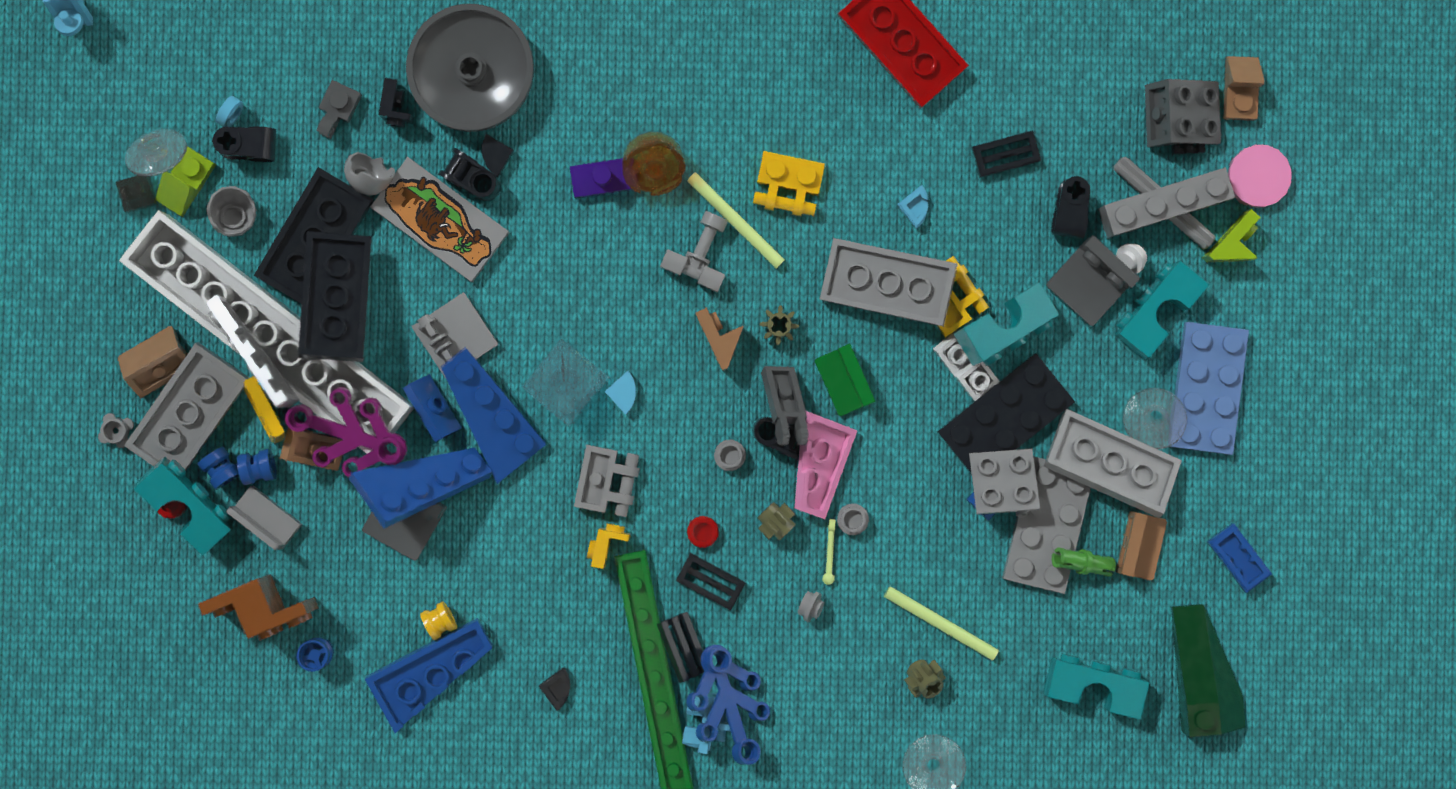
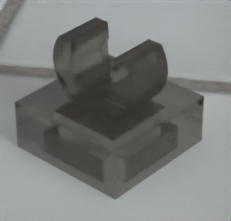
(136, 193)

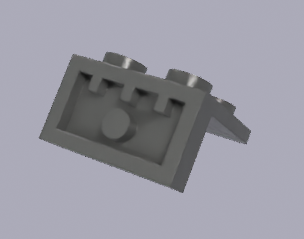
(1182, 112)
(1092, 280)
(409, 534)

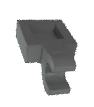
(338, 104)

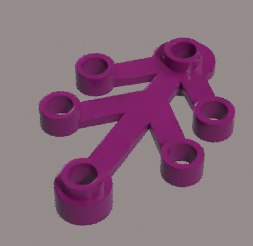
(351, 433)

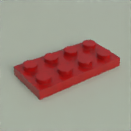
(905, 45)

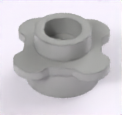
(110, 422)

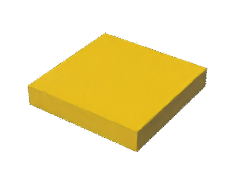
(263, 410)

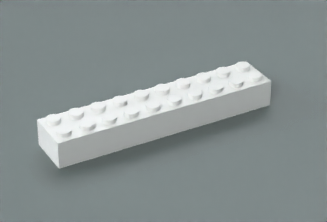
(194, 273)

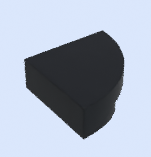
(495, 155)
(557, 688)

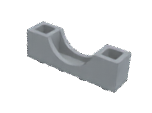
(1166, 202)

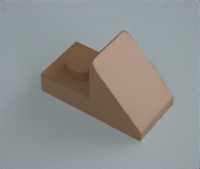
(1241, 88)
(722, 346)
(301, 445)

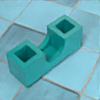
(1028, 312)
(1141, 329)
(168, 483)
(1124, 690)

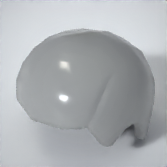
(367, 174)
(231, 211)

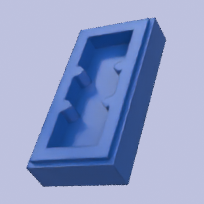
(432, 408)
(1239, 557)

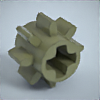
(779, 316)
(776, 521)
(925, 678)

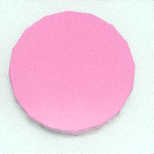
(1259, 176)

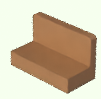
(152, 362)
(1141, 546)

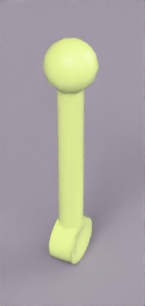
(828, 578)

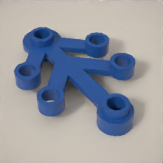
(727, 700)

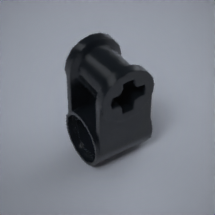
(251, 144)
(466, 174)
(1071, 214)
(773, 443)

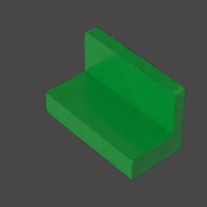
(844, 380)

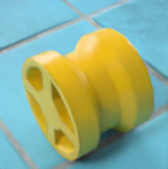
(438, 620)

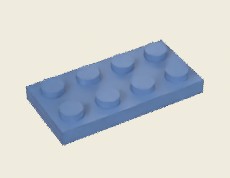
(1210, 385)

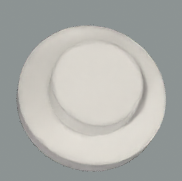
(1132, 256)

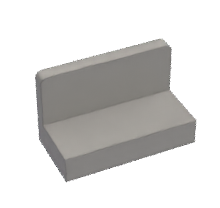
(265, 518)

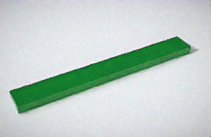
(653, 671)

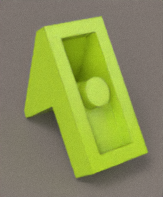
(184, 182)
(1229, 247)

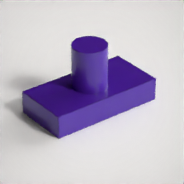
(598, 178)

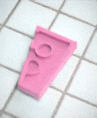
(821, 464)

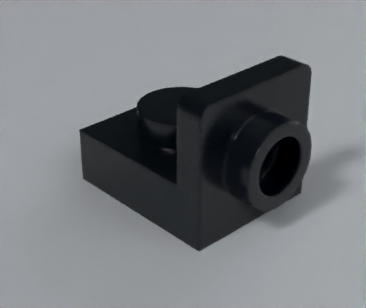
(392, 98)

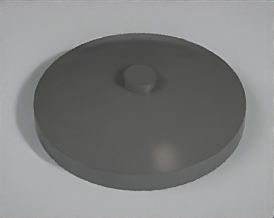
(470, 67)

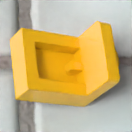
(599, 549)

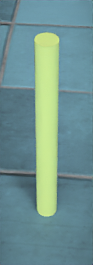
(735, 220)
(941, 623)

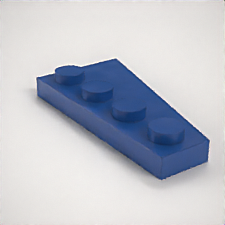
(494, 420)
(416, 484)
(417, 678)

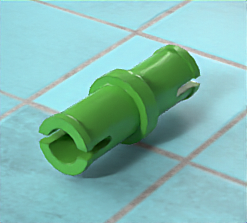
(1083, 562)

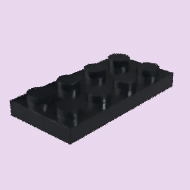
(323, 207)
(334, 297)
(1007, 412)

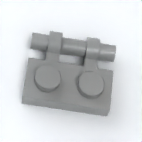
(596, 480)

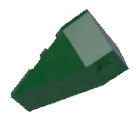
(1206, 685)

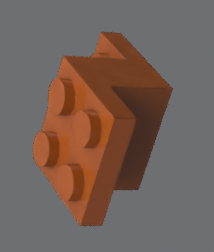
(259, 608)

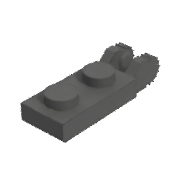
(785, 403)

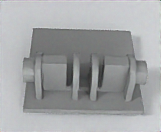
(452, 329)
(1004, 482)

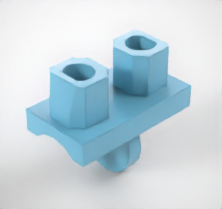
(69, 15)
(689, 734)

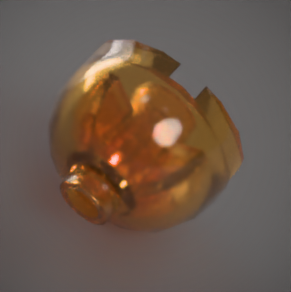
(653, 163)

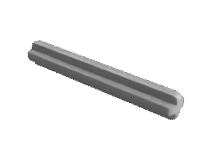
(1144, 183)

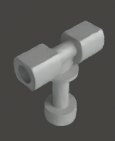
(695, 263)

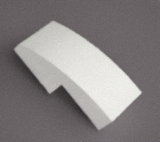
(974, 379)

